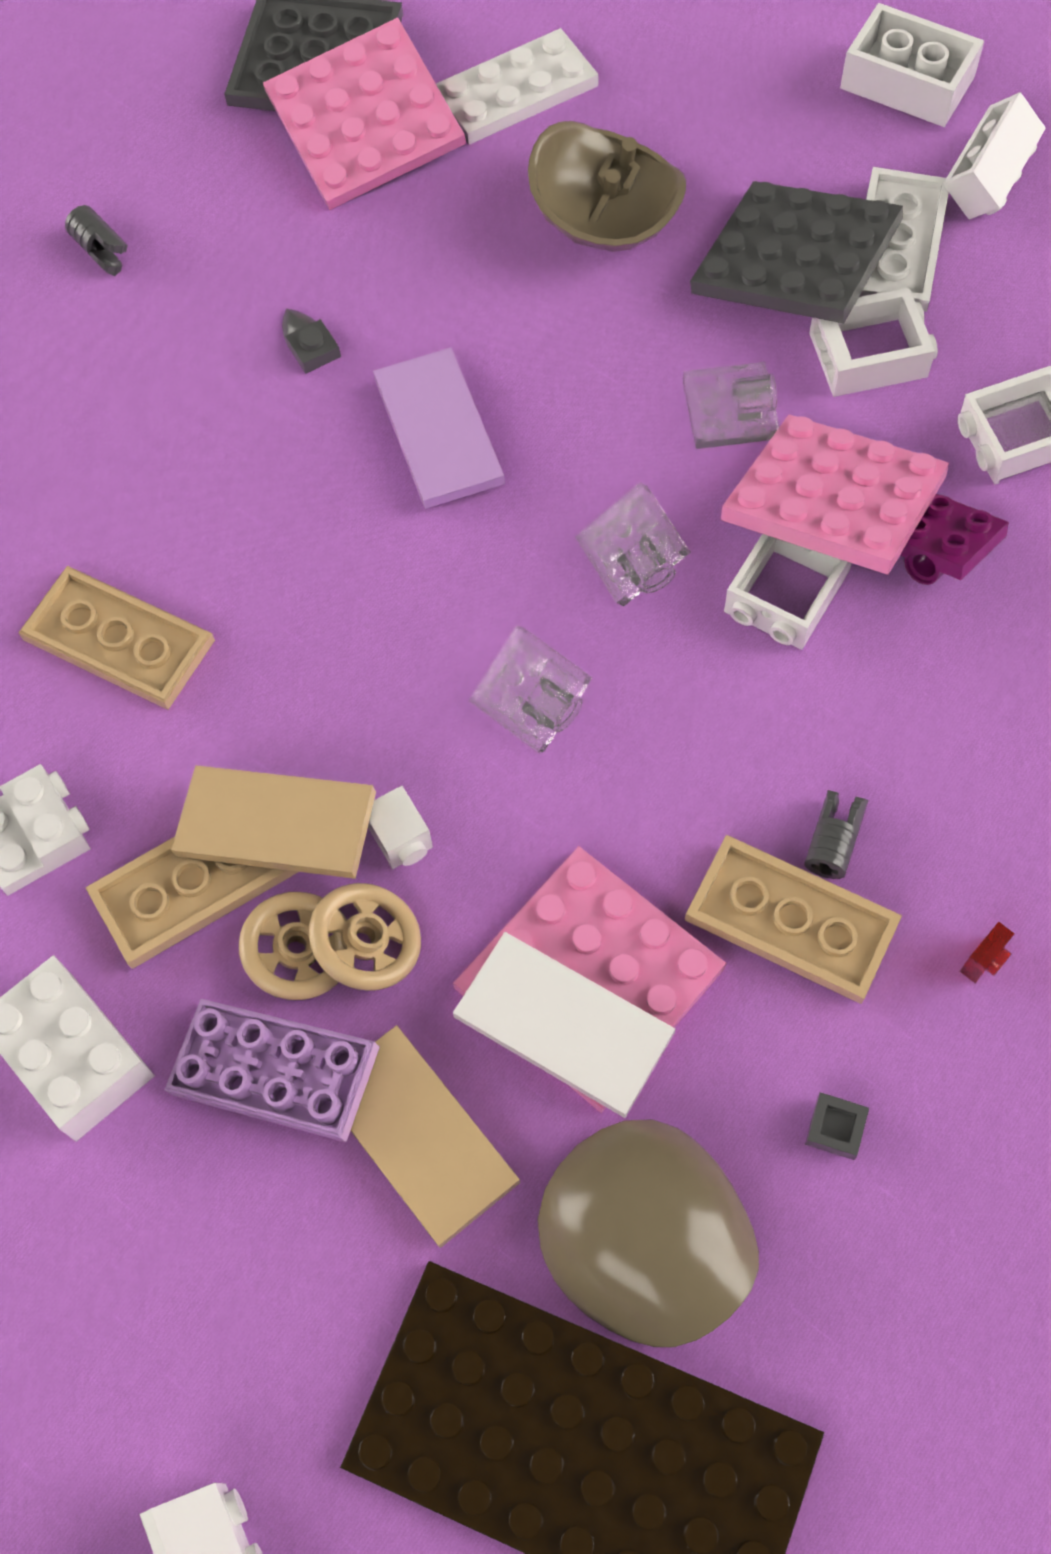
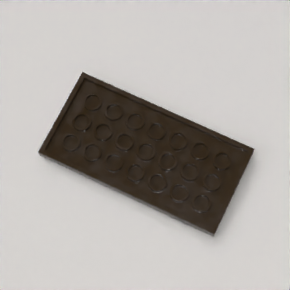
(572, 1436)

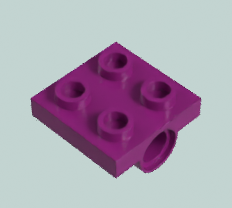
(951, 540)

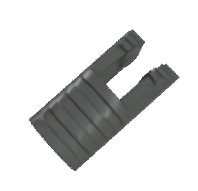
(96, 238)
(834, 838)

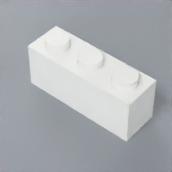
(994, 156)

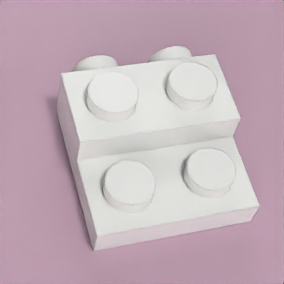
(37, 828)

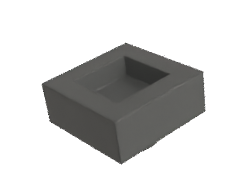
(837, 1126)

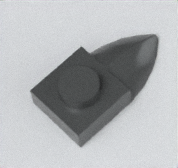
(308, 340)

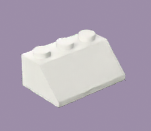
(200, 1523)

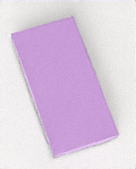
(438, 428)
(273, 1069)

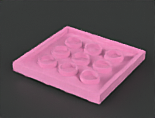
(364, 113)
(836, 493)
(612, 938)

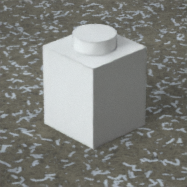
(399, 829)

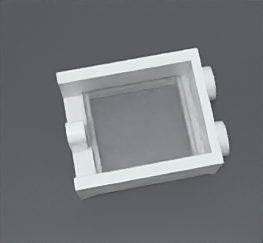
(1010, 424)

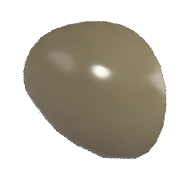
(602, 186)
(648, 1234)

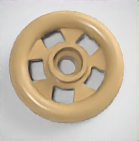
(340, 963)
(261, 966)

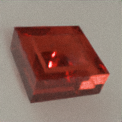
(989, 954)

